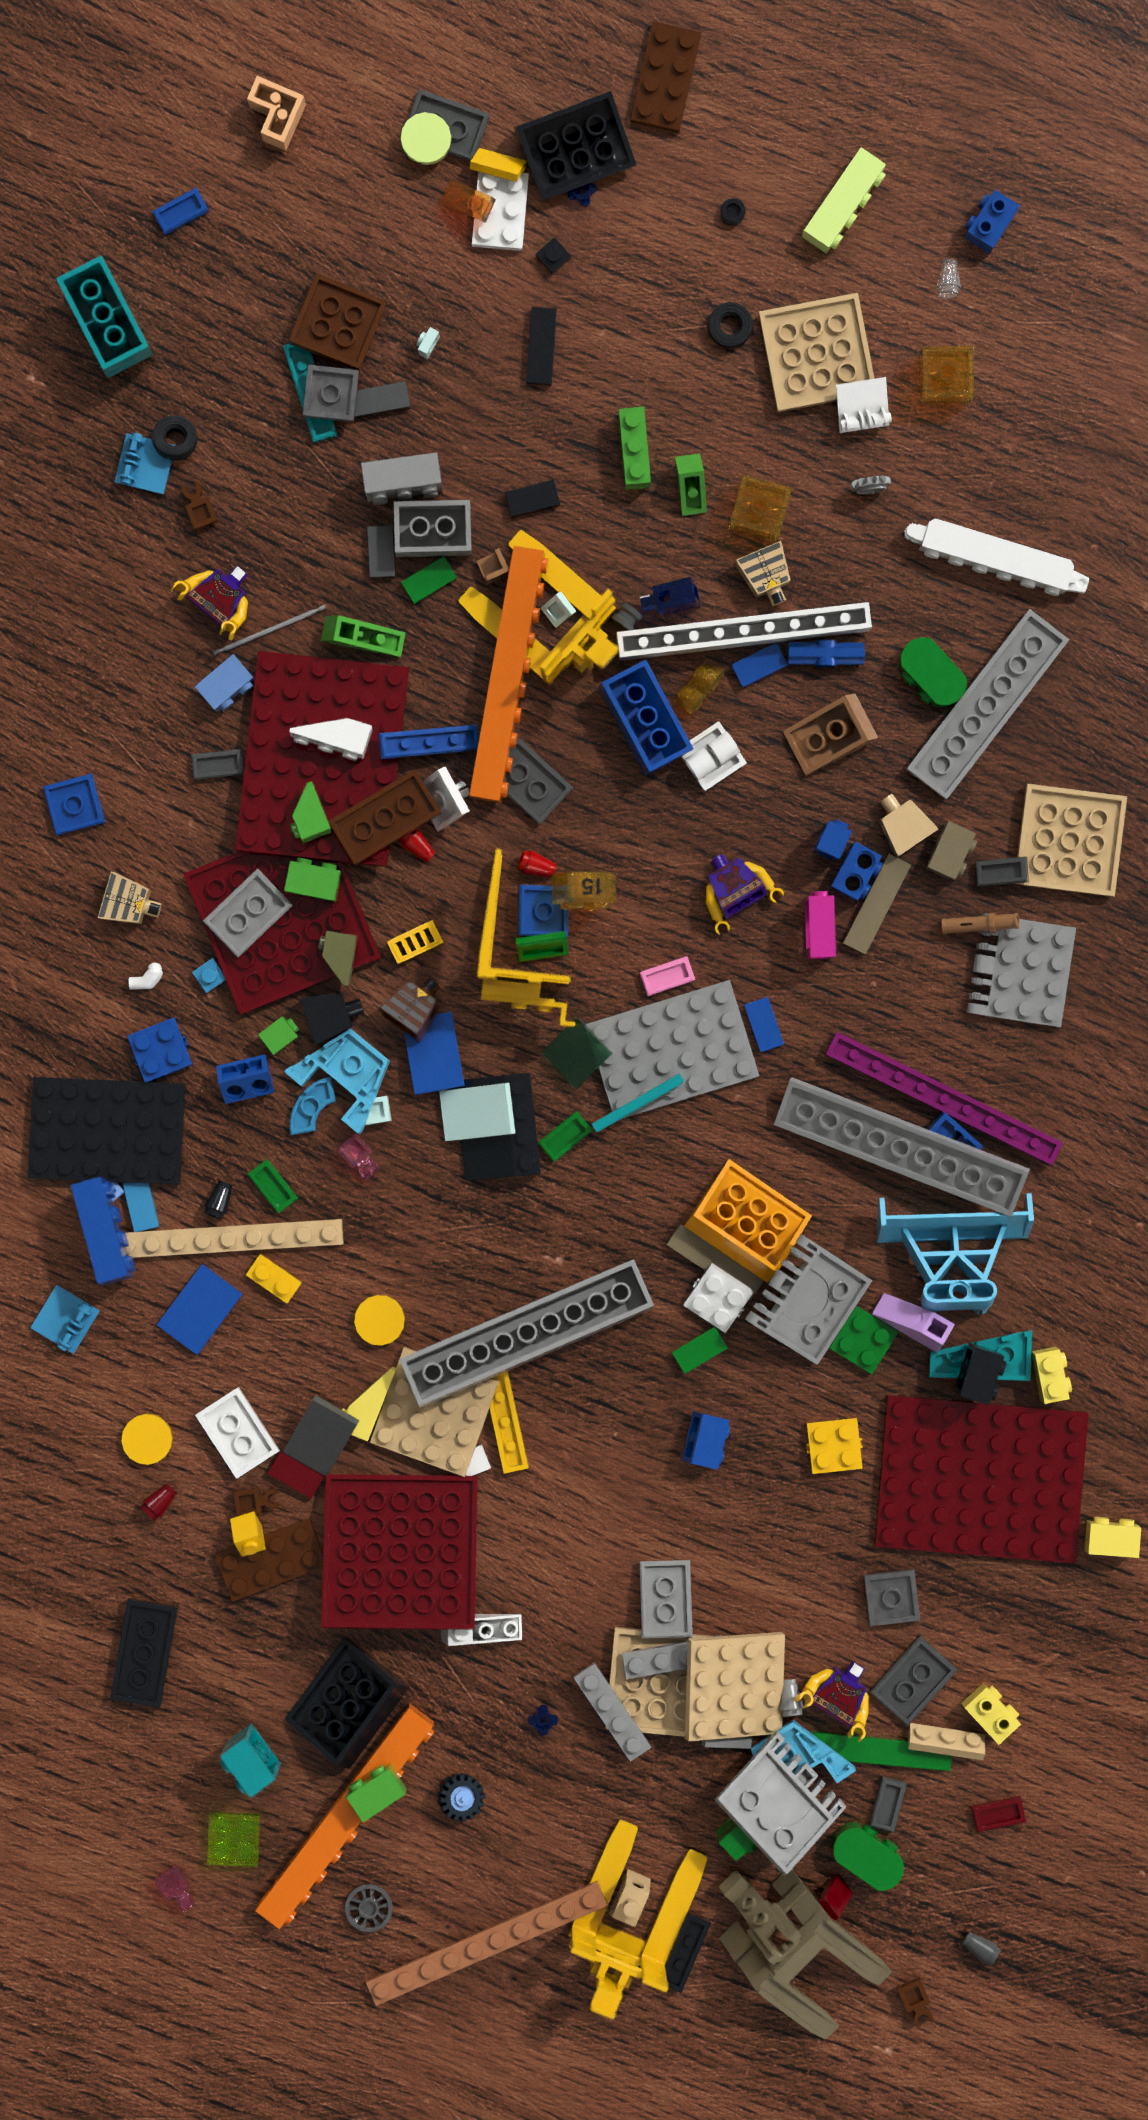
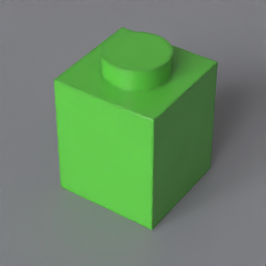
(279, 1034)

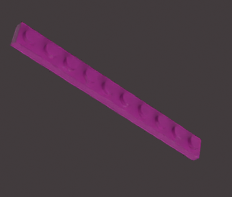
(944, 1098)

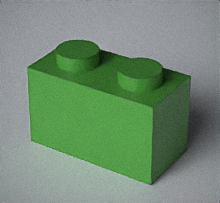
(313, 880)
(375, 1792)

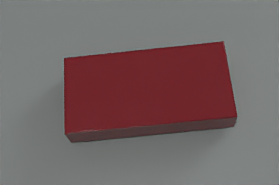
(295, 1474)
(998, 1814)
(835, 1897)

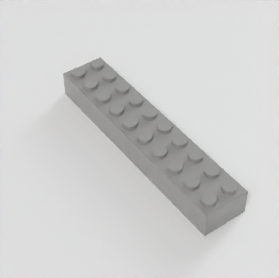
(526, 1333)

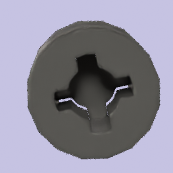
(626, 617)

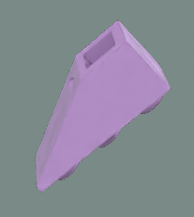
(914, 1321)

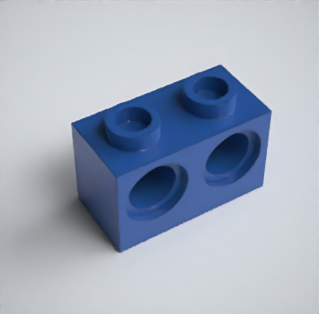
(832, 840)
(850, 868)
(245, 1079)
(948, 1127)

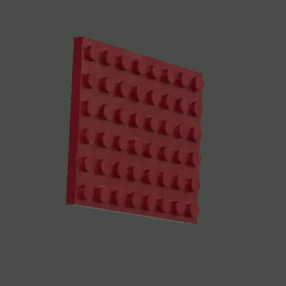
(304, 692)
(981, 1479)

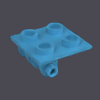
(141, 465)
(65, 1319)

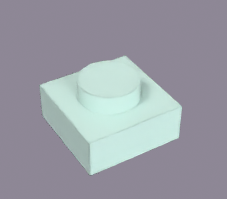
(427, 342)
(558, 609)
(380, 1111)

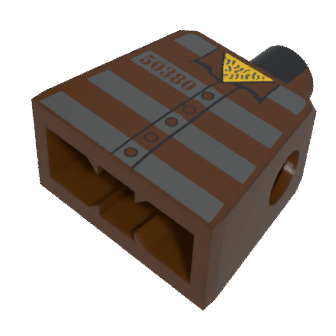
(412, 1008)

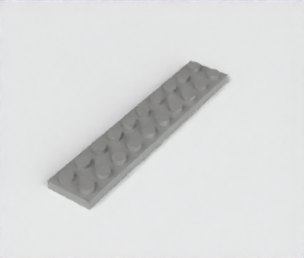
(901, 1146)

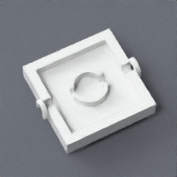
(718, 1298)

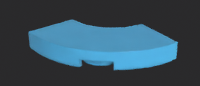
(310, 1104)

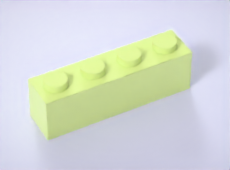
(843, 201)

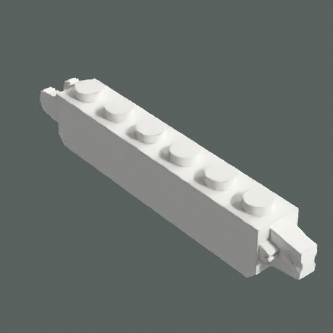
(997, 556)

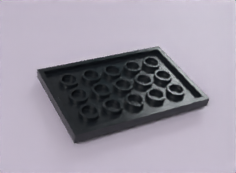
(106, 1130)

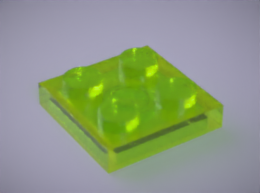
(233, 1839)

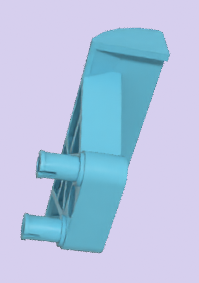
(938, 1294)

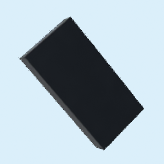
(532, 498)

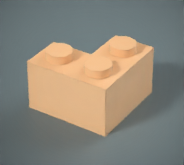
(282, 111)

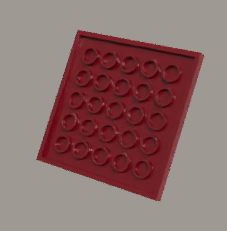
(288, 952)
(399, 1552)

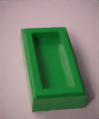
(429, 580)
(542, 946)
(565, 1136)
(272, 1186)
(699, 1350)

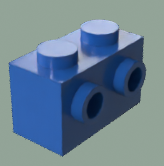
(992, 221)
(706, 1440)

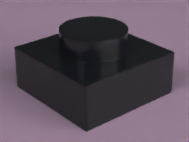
(553, 256)

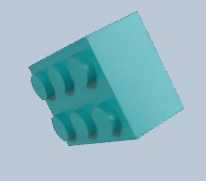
(250, 1761)

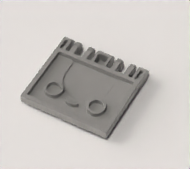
(1026, 973)
(811, 1302)
(777, 1807)

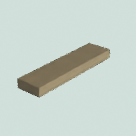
(876, 904)
(704, 1254)

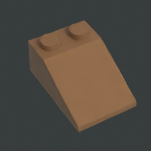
(830, 734)

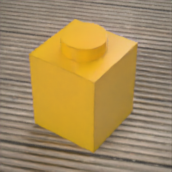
(248, 1534)

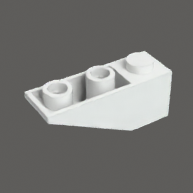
(339, 735)
(487, 1629)

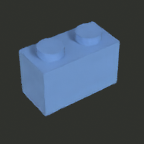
(225, 684)

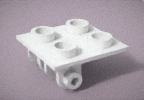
(862, 405)

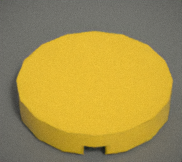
(379, 1320)
(147, 1439)

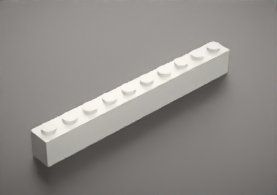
(743, 631)

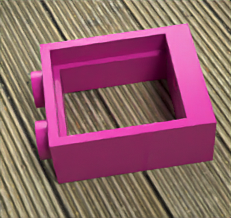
(820, 926)

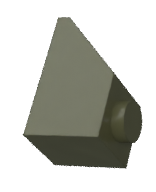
(339, 954)

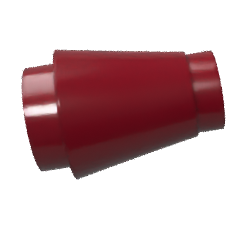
(158, 1502)

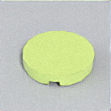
(426, 138)

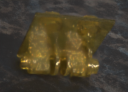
(704, 679)

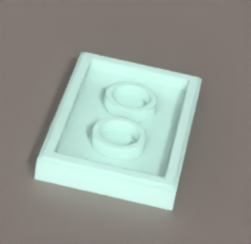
(477, 1112)

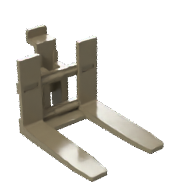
(820, 1931)

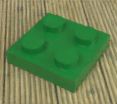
(863, 1340)

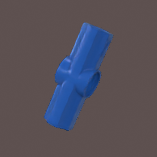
(825, 653)

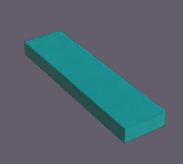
(298, 363)
(638, 1102)

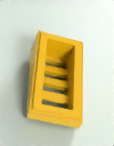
(419, 950)

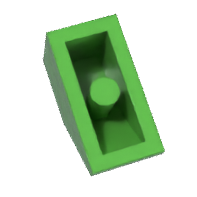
(691, 484)
(309, 816)

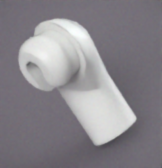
(148, 980)

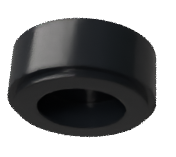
(732, 212)

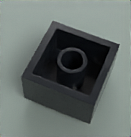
(980, 1373)

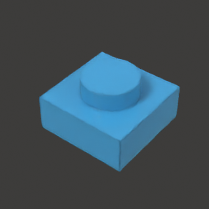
(209, 975)

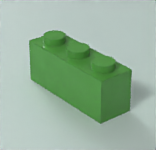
(634, 448)

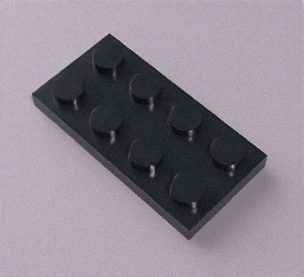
(144, 1652)

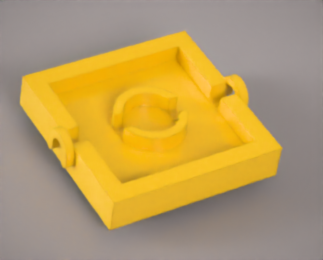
(834, 1446)

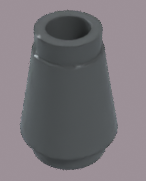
(982, 1948)

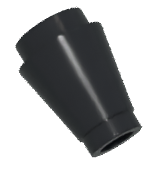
(218, 1201)

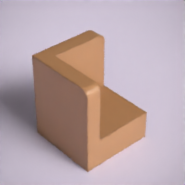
(493, 567)

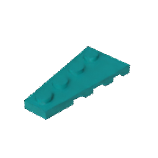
(1015, 1348)

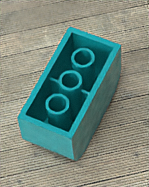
(104, 316)

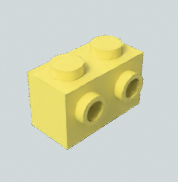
(1050, 1375)
(1112, 1538)
(991, 1713)

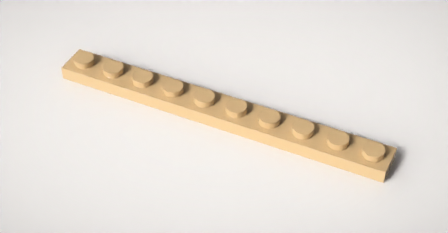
(235, 1238)

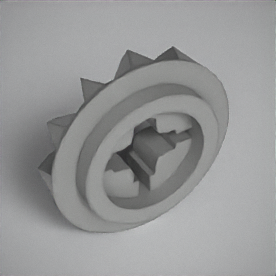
(871, 484)

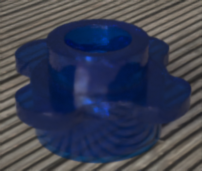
(584, 198)
(542, 1727)

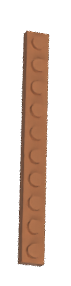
(486, 1943)

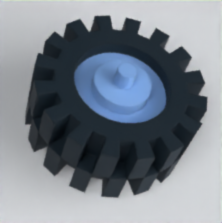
(461, 1797)

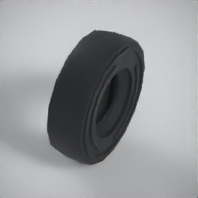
(737, 311)
(169, 451)

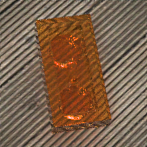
(468, 201)

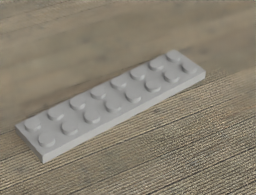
(987, 704)

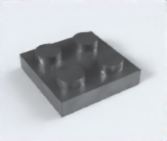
(330, 393)
(891, 1597)

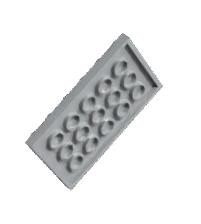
(686, 1035)

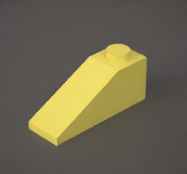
(368, 1405)

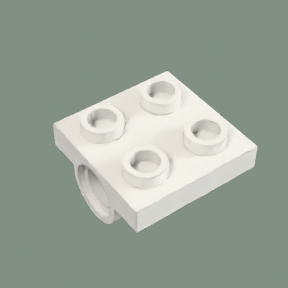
(713, 756)

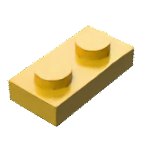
(273, 1278)

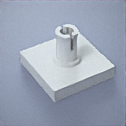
(447, 797)

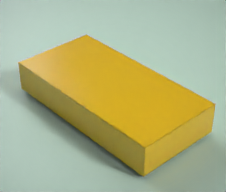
(497, 164)

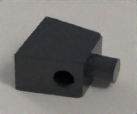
(329, 1015)

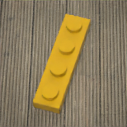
(507, 1427)

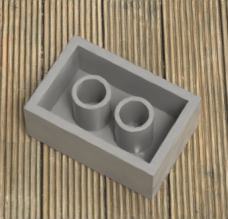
(402, 478)
(432, 528)

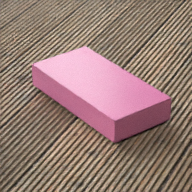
(667, 976)

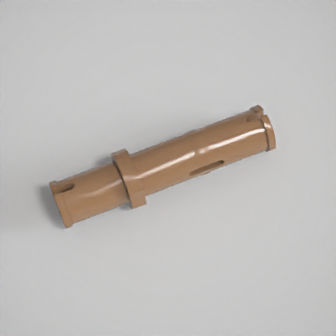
(981, 923)

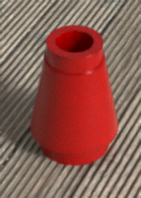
(417, 845)
(536, 864)

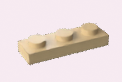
(946, 1741)

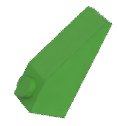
(362, 636)

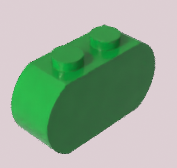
(931, 673)
(868, 1855)

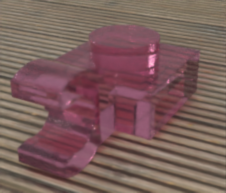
(357, 1153)
(173, 1884)

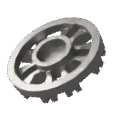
(368, 1907)

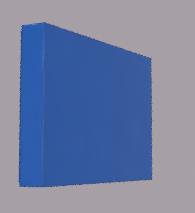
(436, 1059)
(199, 1309)

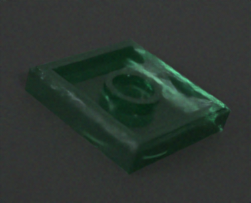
(577, 1053)

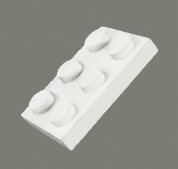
(507, 218)
(237, 1432)

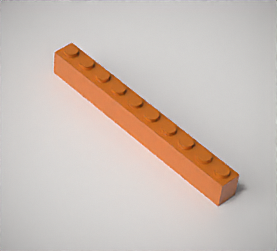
(507, 674)
(340, 1822)

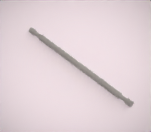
(269, 630)

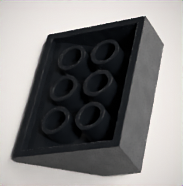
(575, 145)
(509, 1153)
(346, 1704)

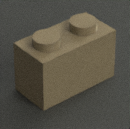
(951, 851)

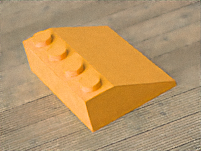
(748, 1221)

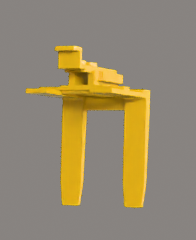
(584, 641)
(512, 992)
(622, 1949)

